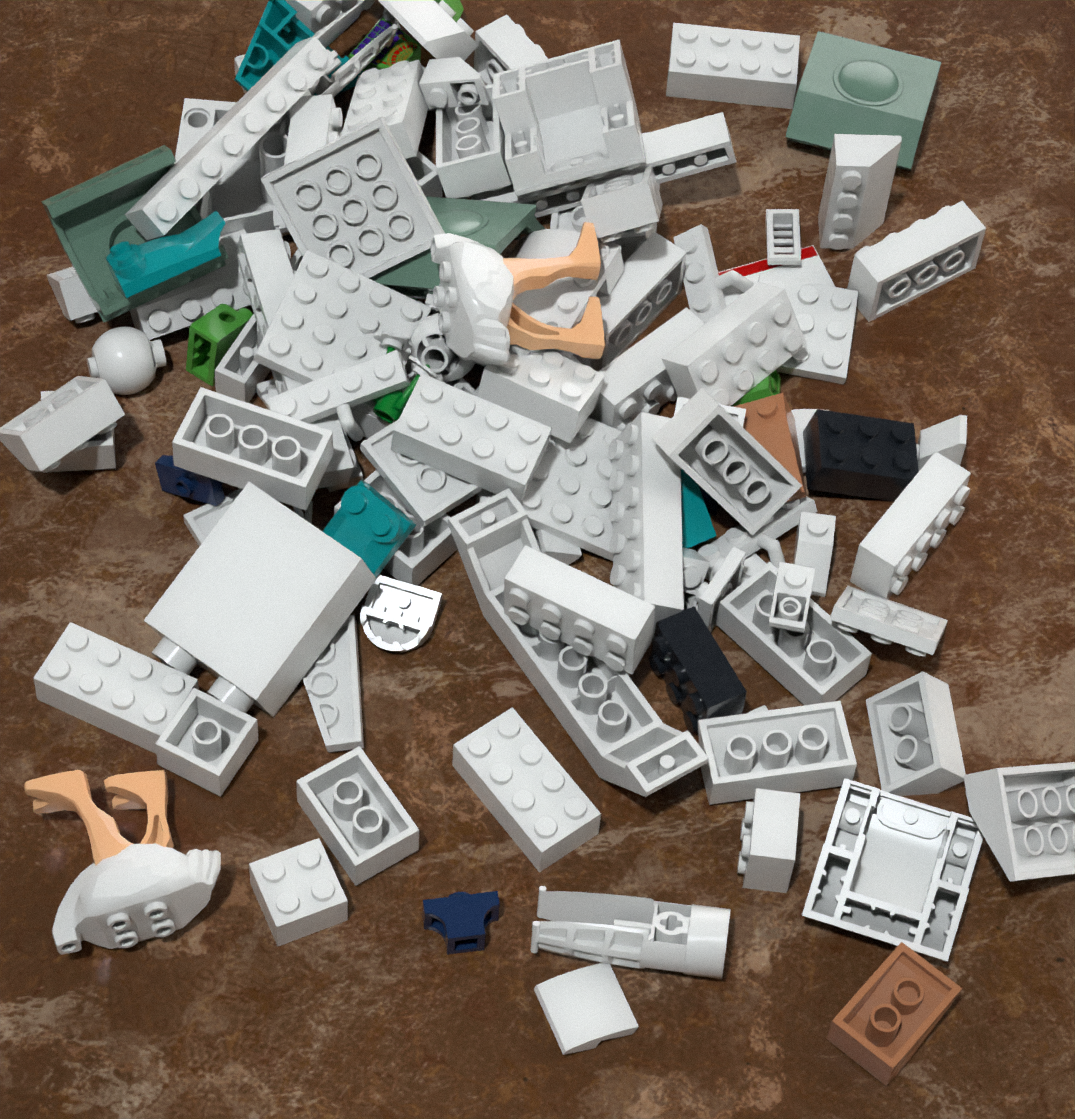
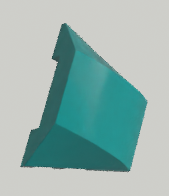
(273, 38)

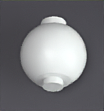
(432, 349)
(126, 359)

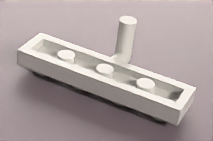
(701, 274)
(342, 391)
(765, 537)

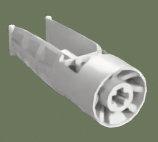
(350, 69)
(632, 931)

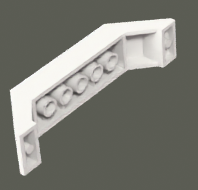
(591, 701)

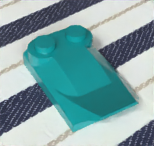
(160, 259)
(369, 526)

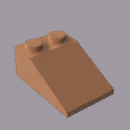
(775, 429)
(893, 1013)

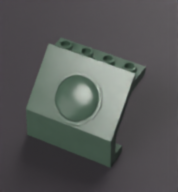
(862, 92)
(93, 220)
(482, 221)

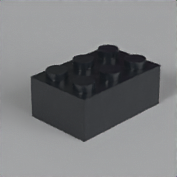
(859, 455)
(695, 669)

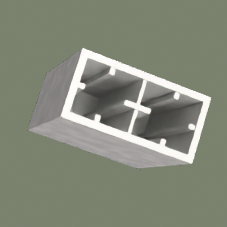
(258, 602)

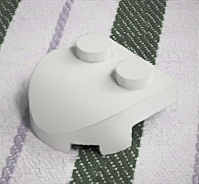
(399, 614)

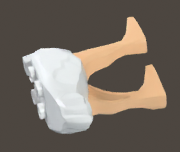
(480, 291)
(130, 887)

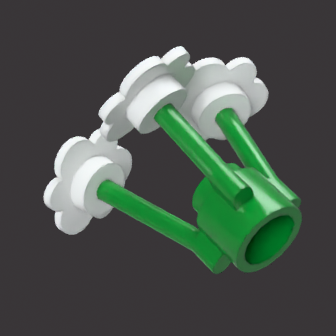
(390, 406)

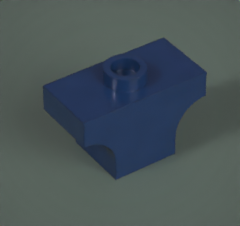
(187, 483)
(461, 919)

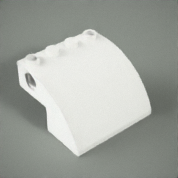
(568, 119)
(566, 298)
(894, 870)

